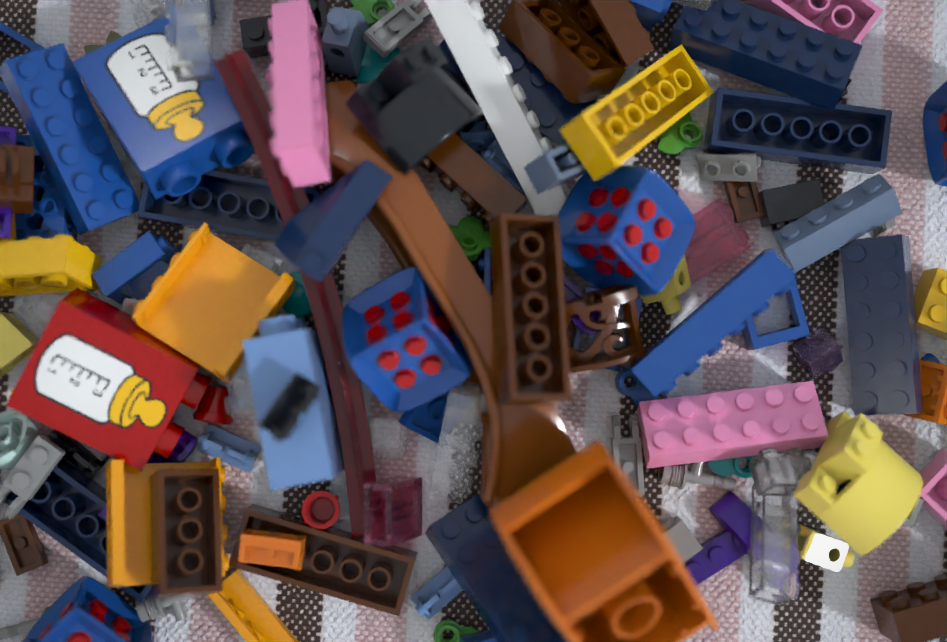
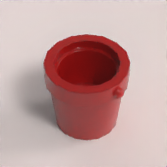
(212, 407)
(321, 509)

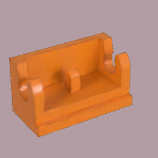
(272, 549)

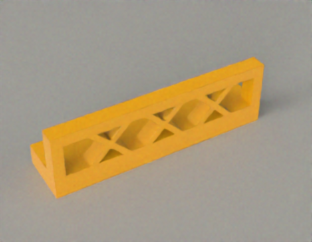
(249, 611)

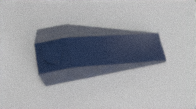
(327, 225)

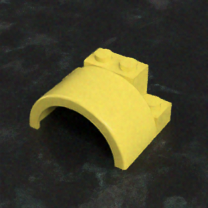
(880, 488)

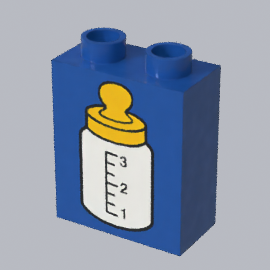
(163, 124)

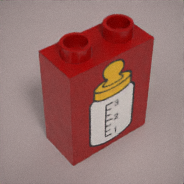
(107, 381)

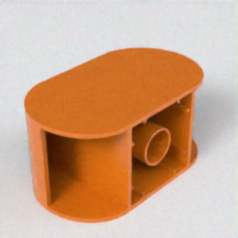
(599, 555)

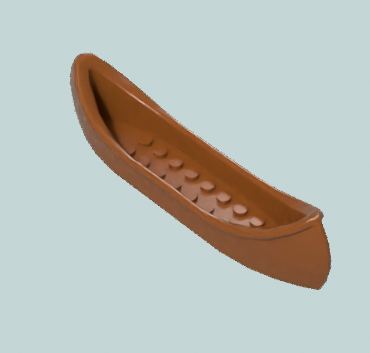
(516, 439)

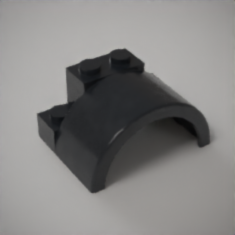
(414, 105)

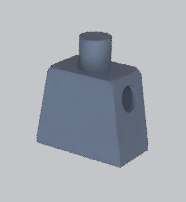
(343, 40)

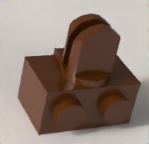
(17, 178)

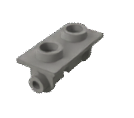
(728, 167)

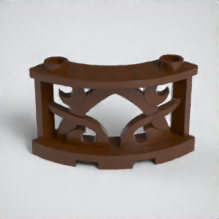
(607, 302)

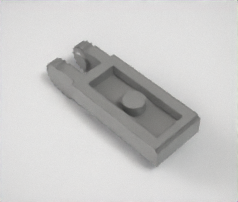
(396, 27)
(628, 452)
(30, 473)

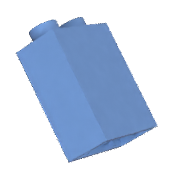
(314, 444)

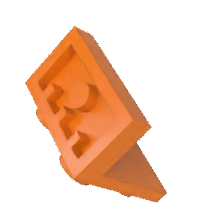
(934, 392)

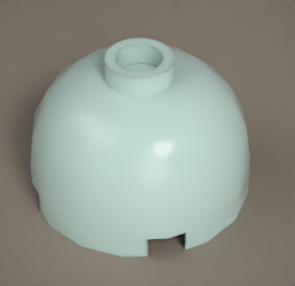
(16, 436)

